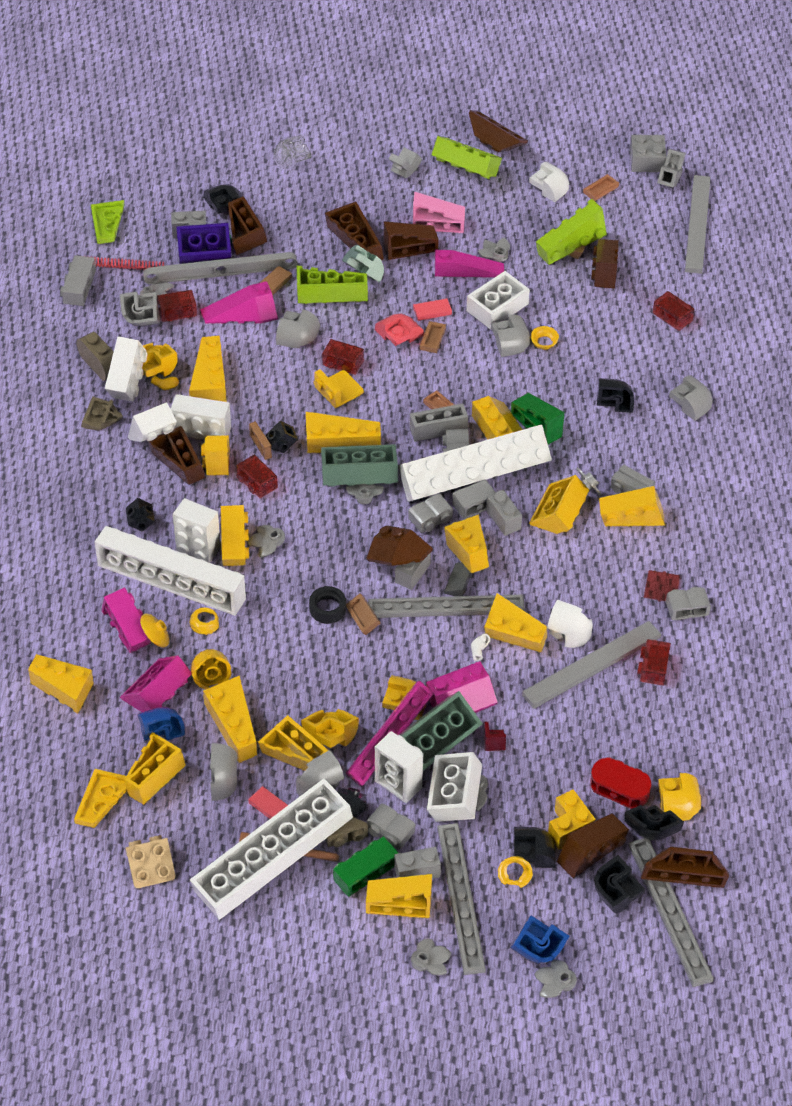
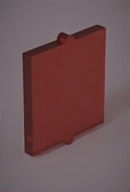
(659, 584)

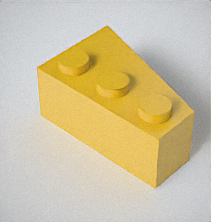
(632, 508)
(234, 535)
(468, 543)
(514, 626)
(62, 680)
(291, 744)
(154, 768)
(400, 896)

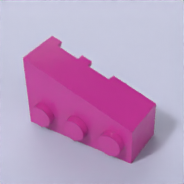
(126, 619)

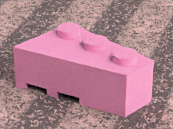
(438, 213)

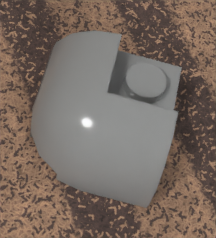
(140, 309)
(297, 329)
(511, 335)
(693, 397)
(322, 767)
(223, 771)

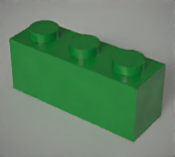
(364, 866)

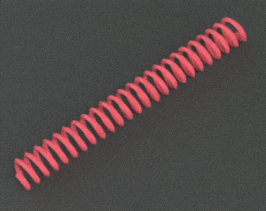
(125, 266)

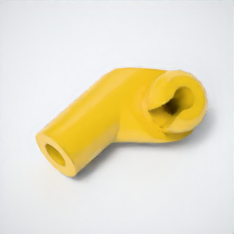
(165, 384)

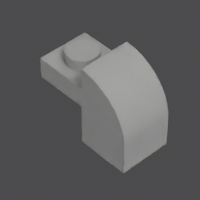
(405, 163)
(672, 170)

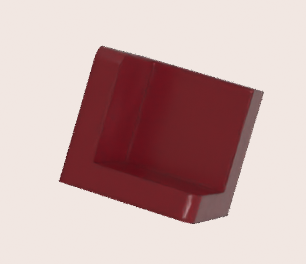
(494, 739)

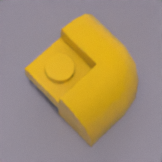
(159, 360)
(396, 691)
(331, 727)
(680, 795)

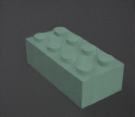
(359, 465)
(442, 727)

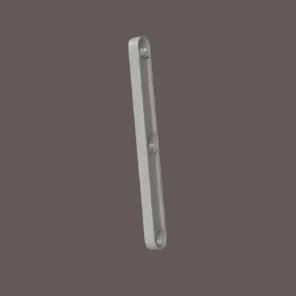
(208, 269)

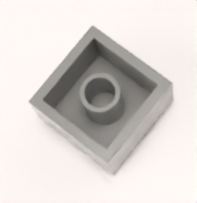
(647, 153)

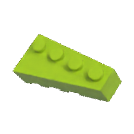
(465, 156)
(579, 230)
(330, 286)

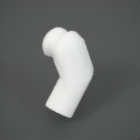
(478, 645)

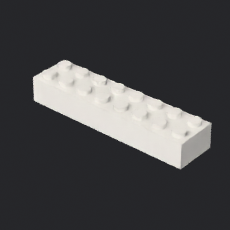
(474, 463)
(170, 570)
(271, 848)

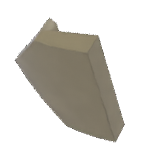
(100, 414)

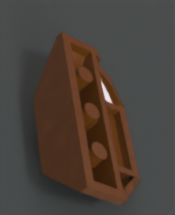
(494, 133)
(397, 547)
(686, 867)

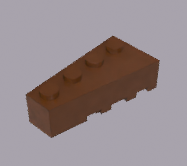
(353, 228)

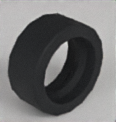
(323, 593)

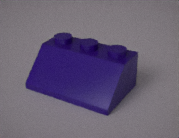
(203, 242)

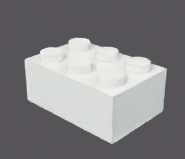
(497, 299)
(126, 369)
(201, 416)
(196, 530)
(398, 766)
(454, 787)

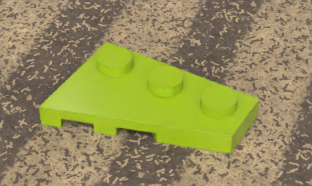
(107, 220)

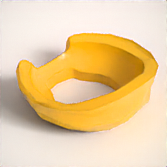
(544, 331)
(201, 627)
(523, 880)

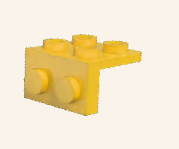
(337, 388)

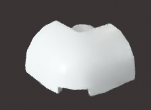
(551, 181)
(569, 624)

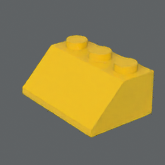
(494, 417)
(560, 505)

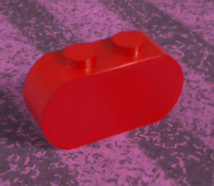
(620, 782)

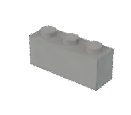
(78, 280)
(434, 422)

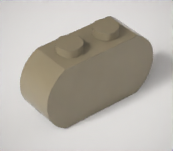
(95, 354)

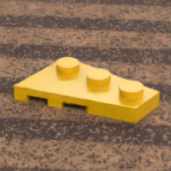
(99, 798)

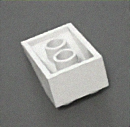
(152, 423)

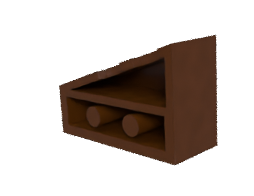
(178, 455)

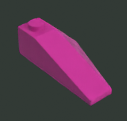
(458, 264)
(247, 304)

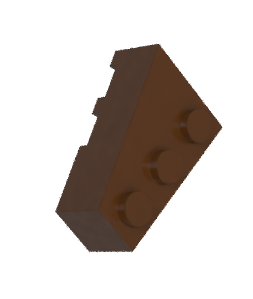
(245, 226)
(409, 239)
(605, 263)
(591, 844)

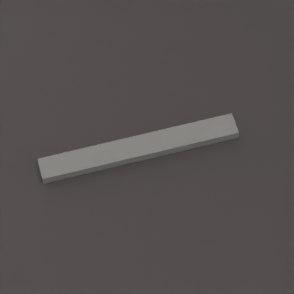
(697, 224)
(438, 605)
(590, 665)
(461, 899)
(673, 918)

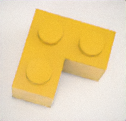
(216, 454)
(572, 816)

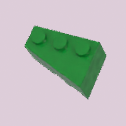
(533, 412)

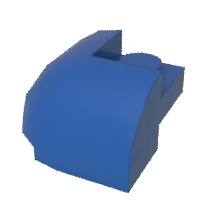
(161, 722)
(539, 942)

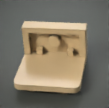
(150, 862)

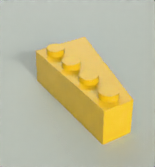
(208, 374)
(339, 431)
(230, 713)

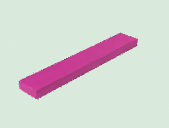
(397, 723)

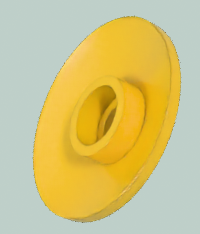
(155, 630)

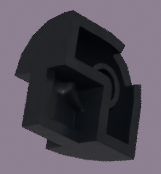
(220, 196)
(615, 393)
(653, 822)
(534, 846)
(617, 884)

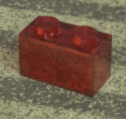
(177, 305)
(673, 310)
(343, 356)
(256, 476)
(655, 662)

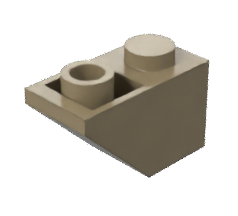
(352, 830)

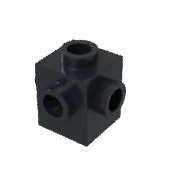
(281, 437)
(140, 514)
(354, 799)

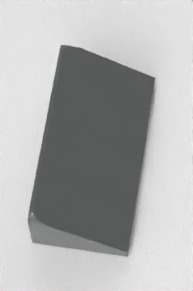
(458, 580)

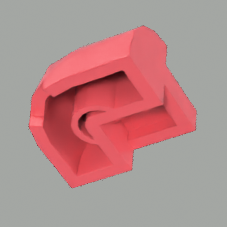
(399, 329)

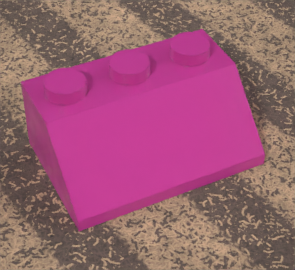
(471, 682)
(157, 684)

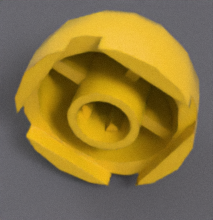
(209, 666)

